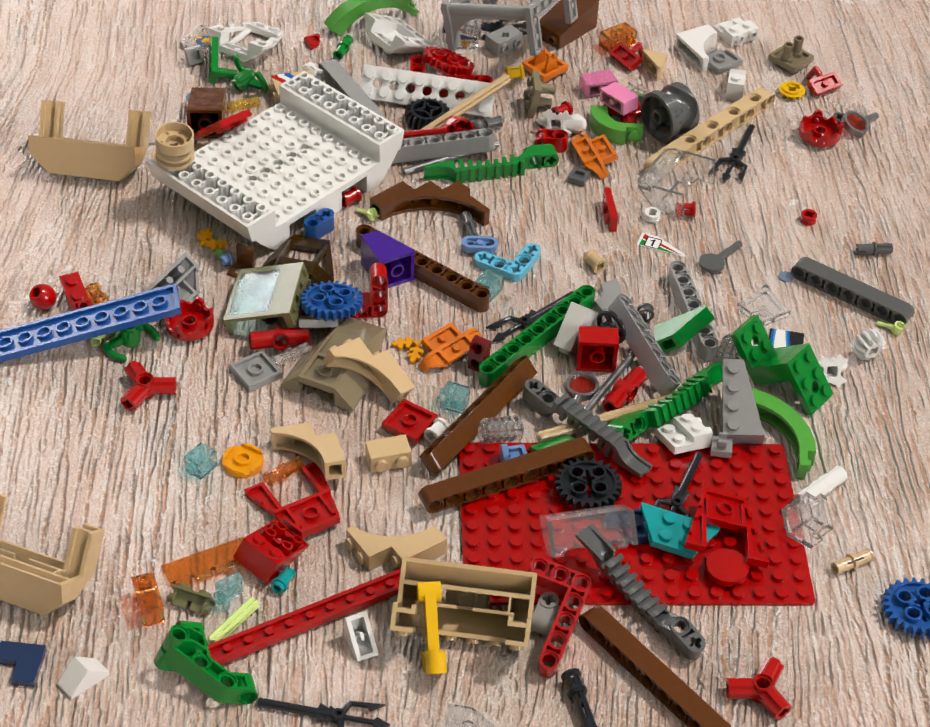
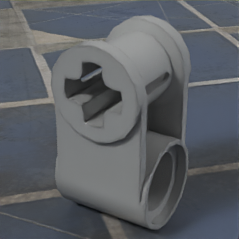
(545, 613)

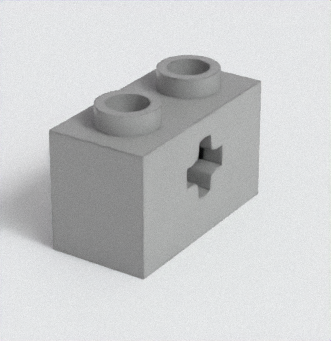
(503, 40)

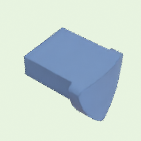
(508, 452)

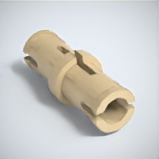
(841, 565)

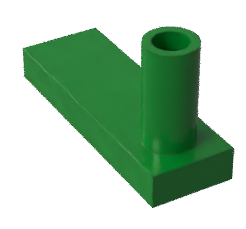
(214, 70)

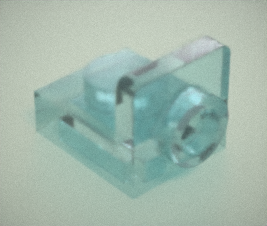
(228, 588)

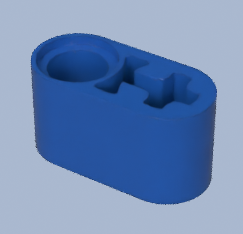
(319, 223)

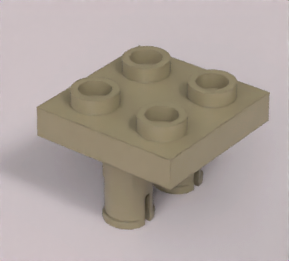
(791, 55)
(533, 93)

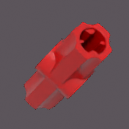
(267, 338)
(625, 389)

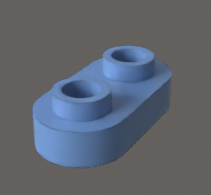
(476, 244)

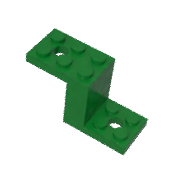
(782, 364)

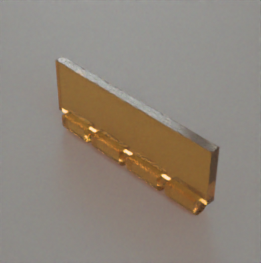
(202, 564)

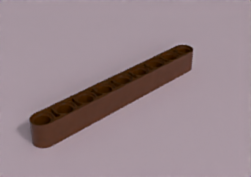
(442, 278)
(485, 406)
(502, 475)
(649, 670)

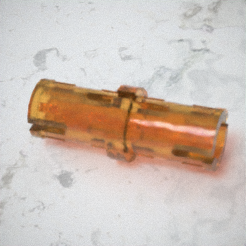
(283, 470)

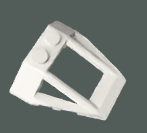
(255, 47)

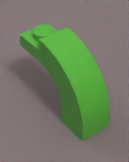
(615, 131)

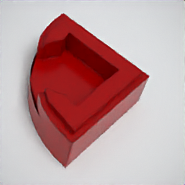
(312, 41)

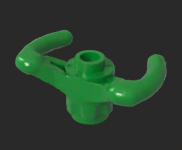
(246, 77)
(127, 337)

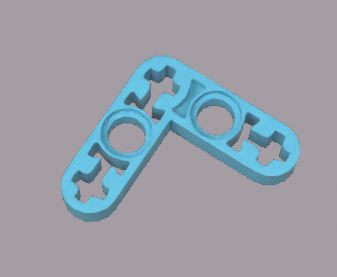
(485, 260)

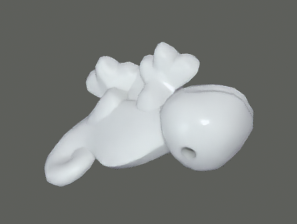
(574, 123)
(832, 369)

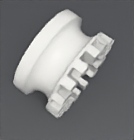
(654, 218)

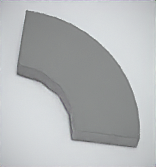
(610, 291)

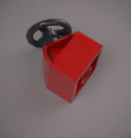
(599, 344)

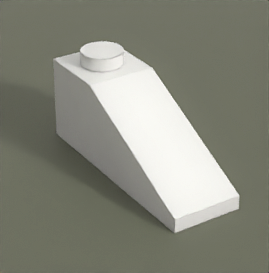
(735, 84)

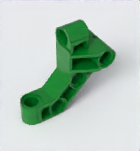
(188, 654)

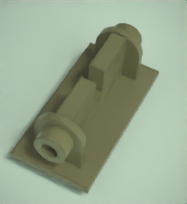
(183, 595)

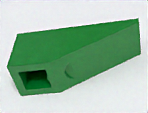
(679, 330)

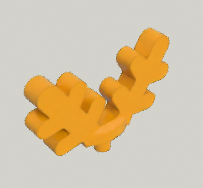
(206, 240)
(415, 351)

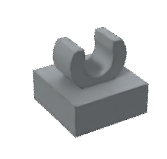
(194, 55)
(721, 446)

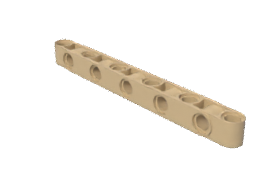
(720, 124)

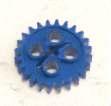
(331, 300)
(908, 606)

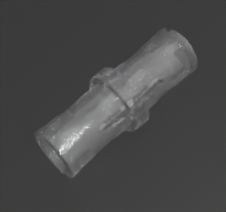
(290, 354)

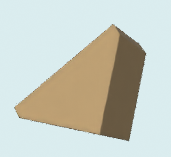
(654, 63)

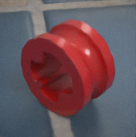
(808, 217)

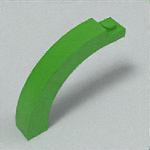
(352, 10)
(791, 426)

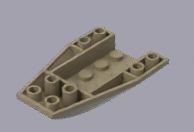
(343, 383)

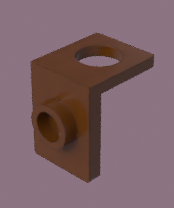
(245, 259)

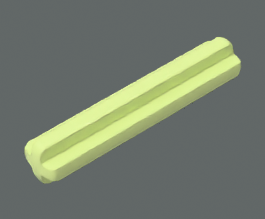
(234, 620)

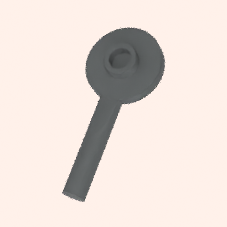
(716, 263)

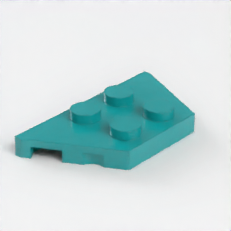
(670, 530)

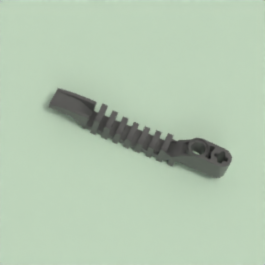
(547, 402)
(648, 607)

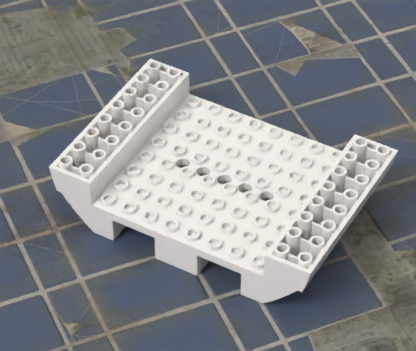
(288, 161)

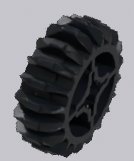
(423, 112)

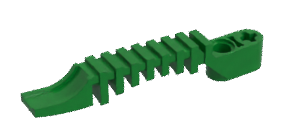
(532, 157)
(693, 390)

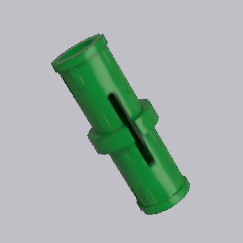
(343, 47)

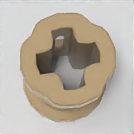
(597, 263)

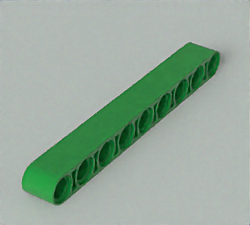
(533, 337)

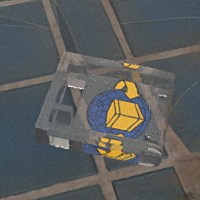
(198, 37)

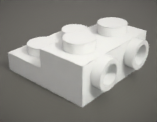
(737, 31)
(684, 434)

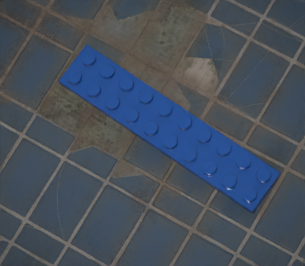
(89, 322)

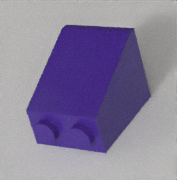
(396, 256)

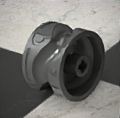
(669, 111)

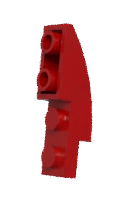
(74, 291)

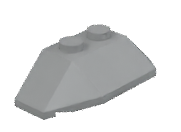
(183, 273)

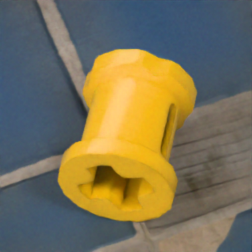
(515, 72)

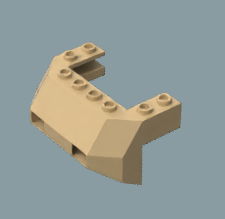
(88, 157)
(45, 582)
(467, 602)

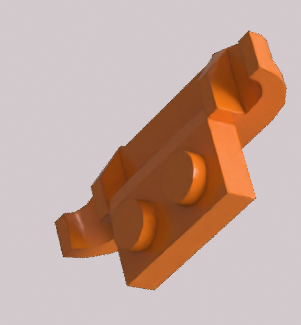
(594, 152)
(446, 346)

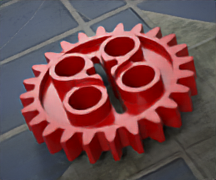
(447, 61)

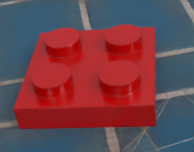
(409, 420)

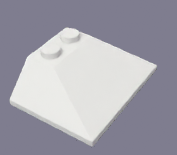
(394, 35)

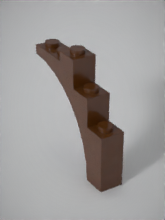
(429, 196)

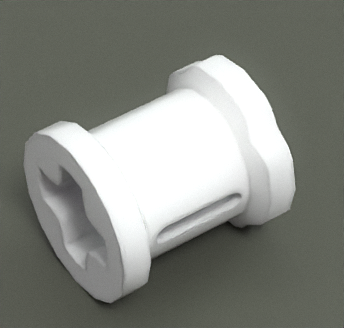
(318, 73)
(438, 427)

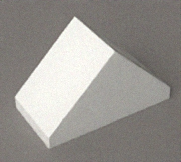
(360, 636)
(81, 676)

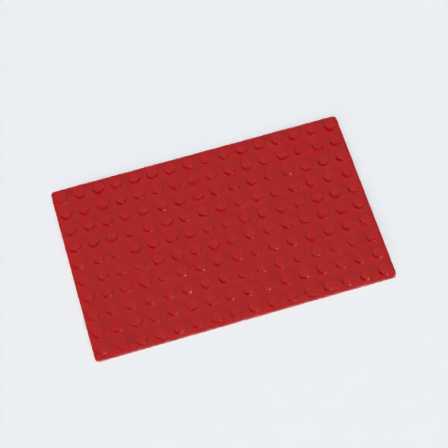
(507, 531)

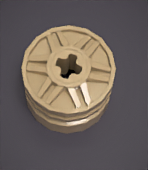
(174, 146)

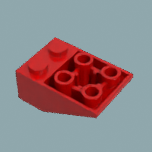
(269, 550)

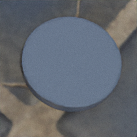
(785, 276)

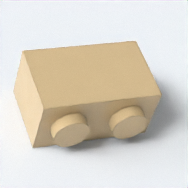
(388, 453)

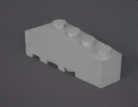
(739, 407)

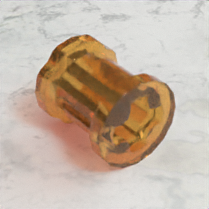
(96, 294)

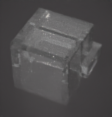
(807, 519)

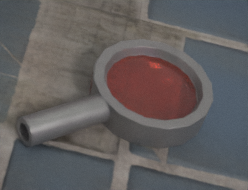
(857, 123)
(581, 386)

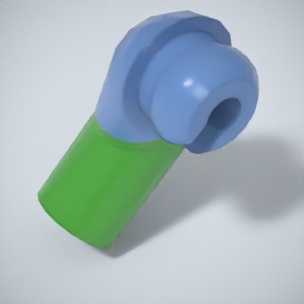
(224, 258)

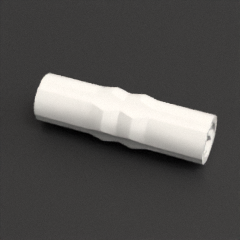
(825, 483)

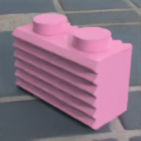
(592, 82)
(619, 98)

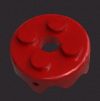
(819, 130)
(194, 312)

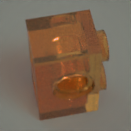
(620, 33)
(148, 599)

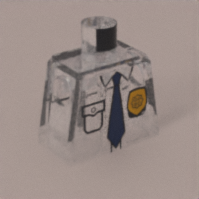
(471, 34)

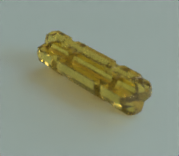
(243, 103)

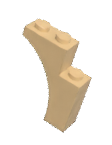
(377, 367)
(321, 449)
(377, 550)

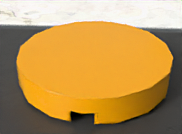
(243, 460)

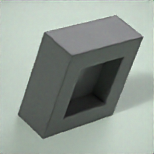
(578, 177)

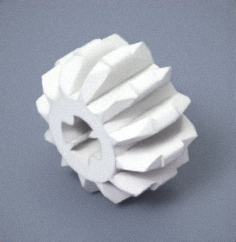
(868, 344)

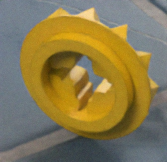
(792, 90)

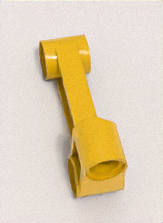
(433, 658)

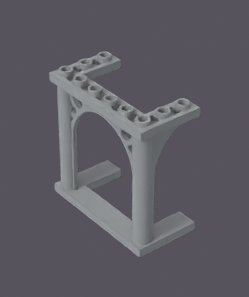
(459, 12)

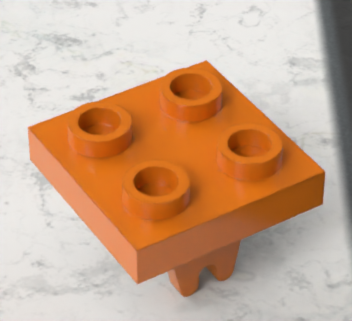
(547, 65)

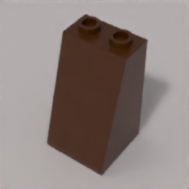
(558, 33)
(206, 107)

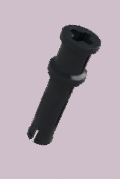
(577, 693)

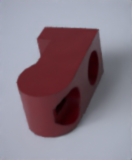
(478, 351)

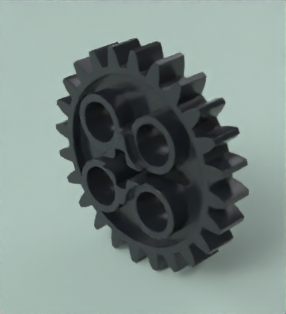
(572, 484)

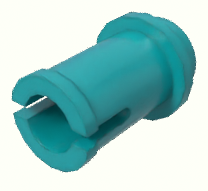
(280, 583)

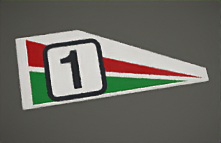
(658, 244)

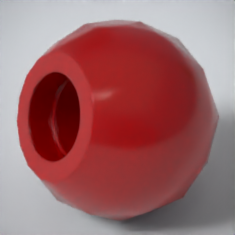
(42, 296)

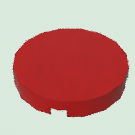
(727, 567)

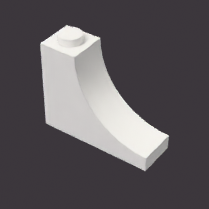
(694, 44)
(568, 333)

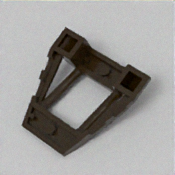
(310, 245)

